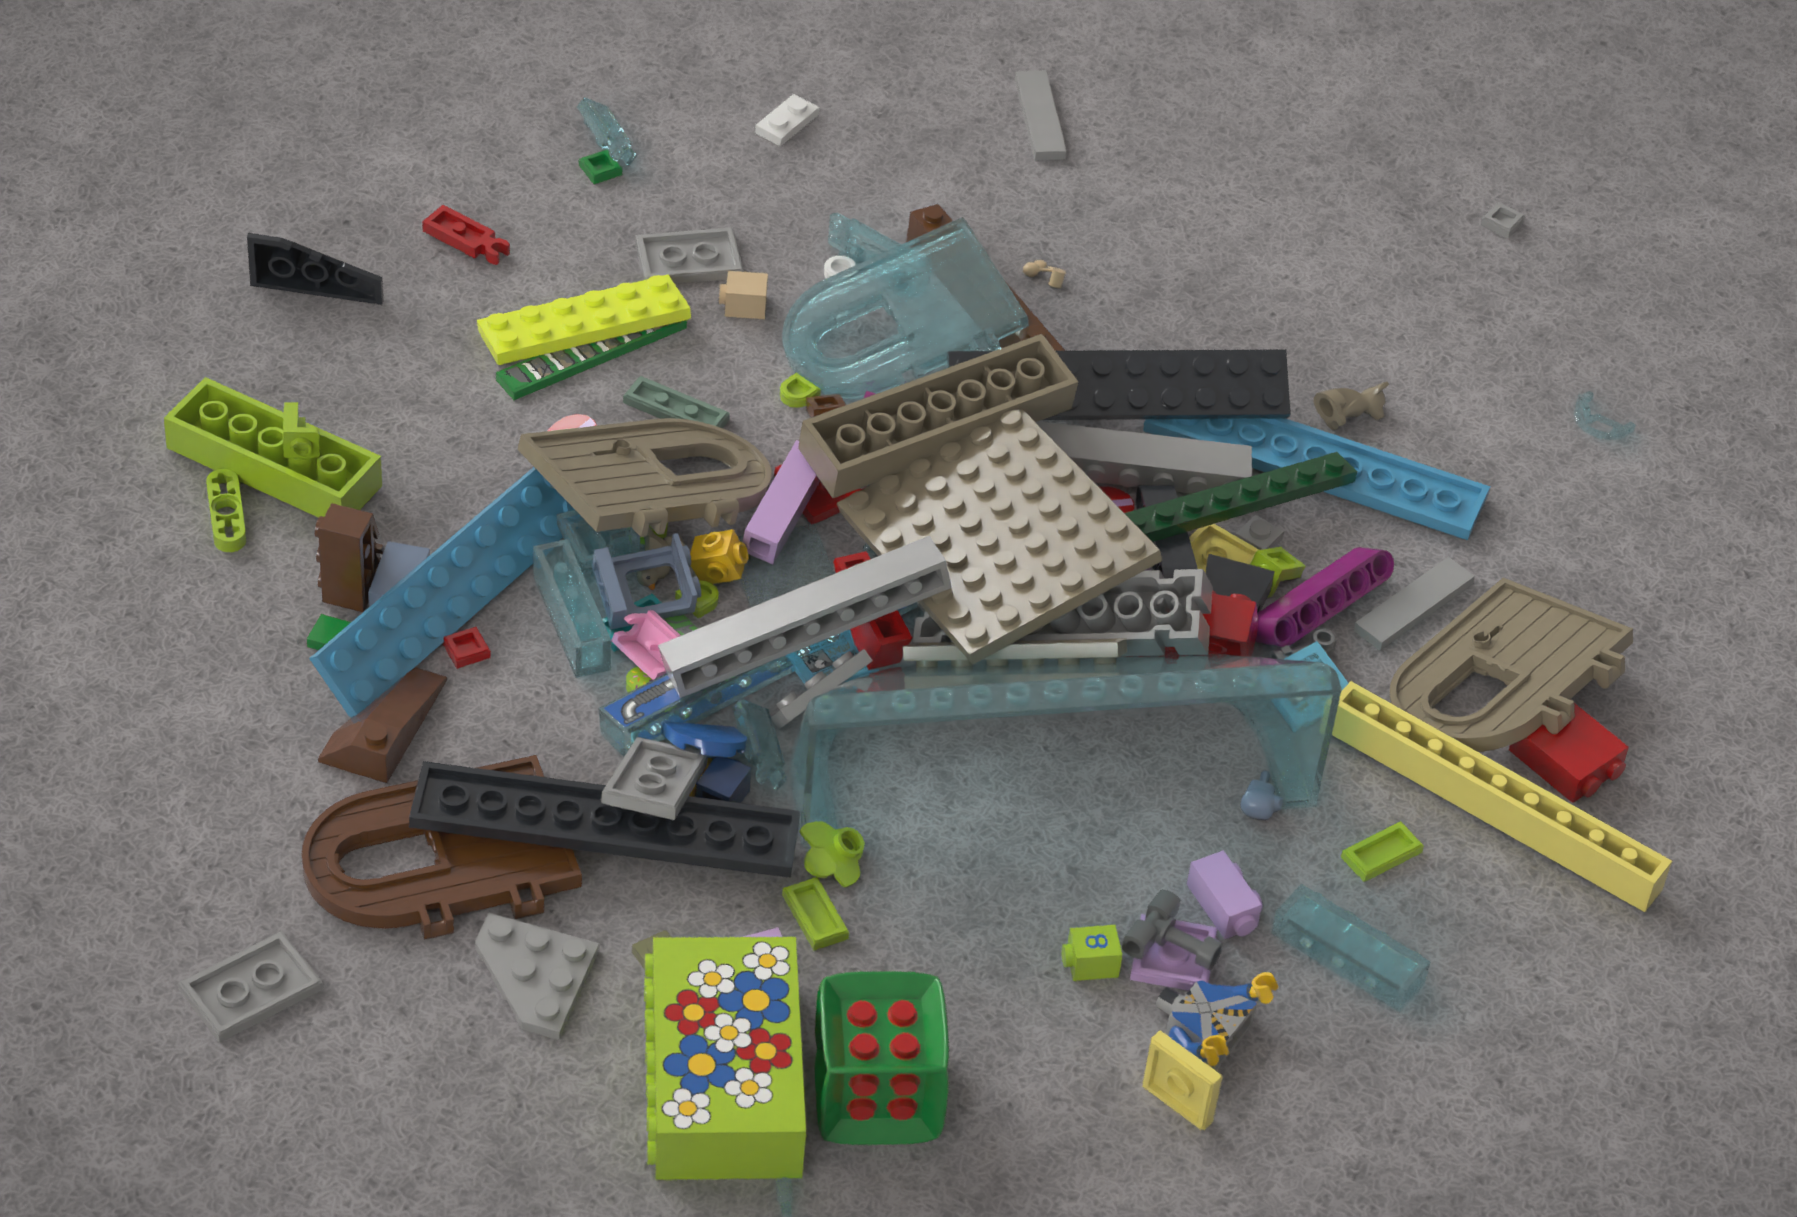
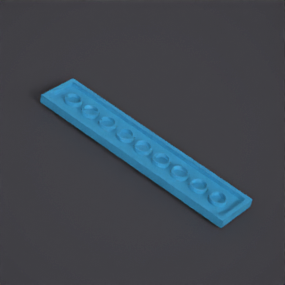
(1381, 481)
(440, 593)

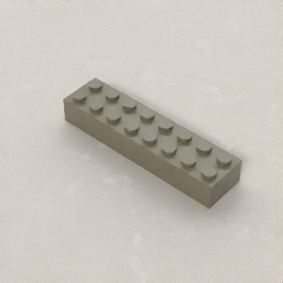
(914, 420)

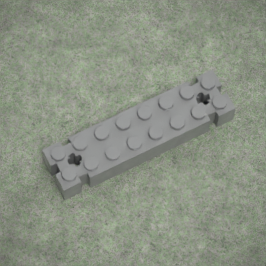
(1143, 609)

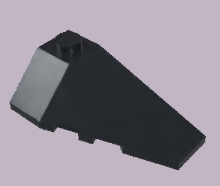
(298, 269)

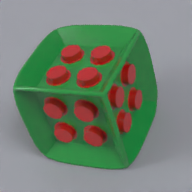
(881, 1058)

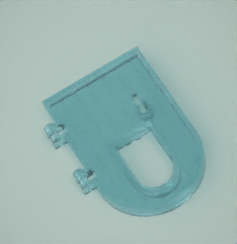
(935, 313)

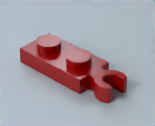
(465, 234)

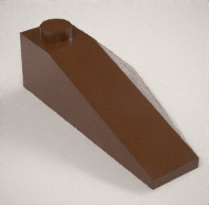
(382, 732)

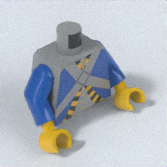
(1214, 1017)

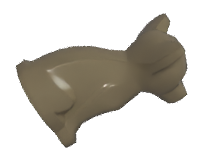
(1343, 403)

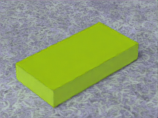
(1382, 851)
(815, 913)

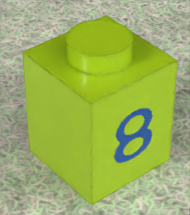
(1092, 952)

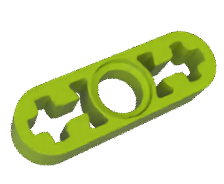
(230, 499)

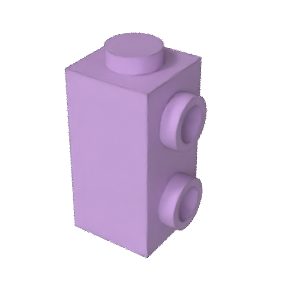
(1225, 894)

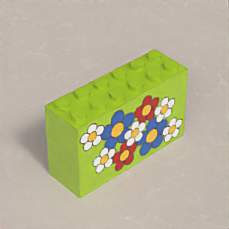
(724, 1058)

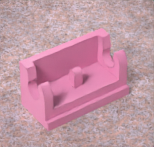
(643, 640)

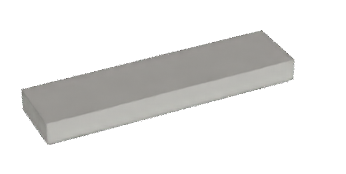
(1040, 115)
(1414, 603)

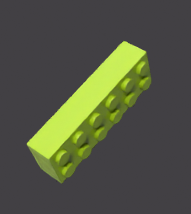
(246, 437)

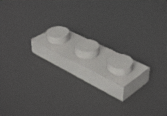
(845, 668)

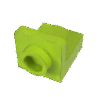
(297, 438)
(1281, 562)

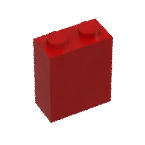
(1575, 757)

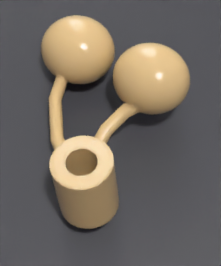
(1033, 268)

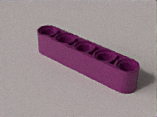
(1323, 596)

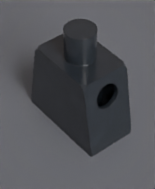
(1239, 578)

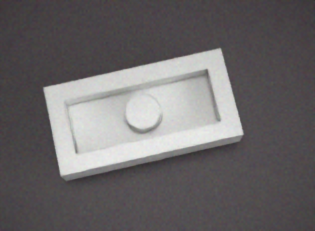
(786, 120)

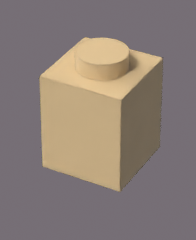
(744, 295)

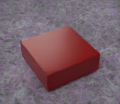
(466, 647)

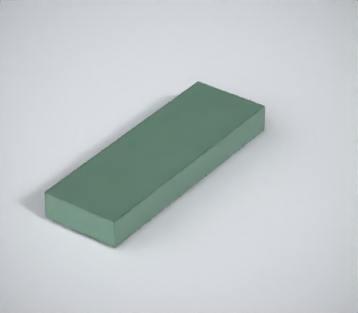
(669, 403)

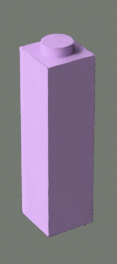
(781, 507)

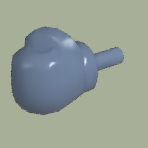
(1260, 800)

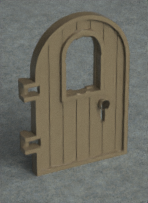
(617, 479)
(1536, 648)

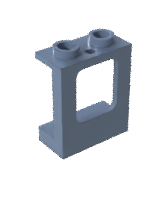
(614, 589)

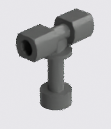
(1160, 928)

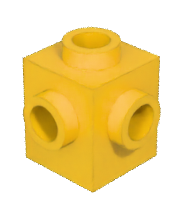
(718, 556)

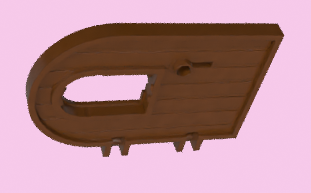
(467, 870)

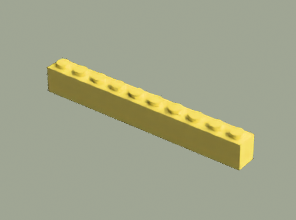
(1500, 797)

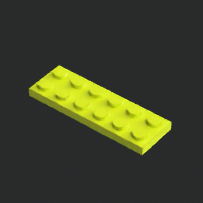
(583, 319)

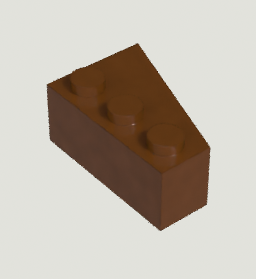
(347, 556)

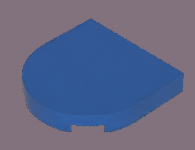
(711, 739)

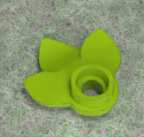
(833, 852)

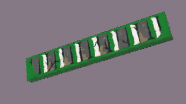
(559, 365)

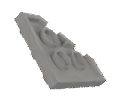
(536, 971)

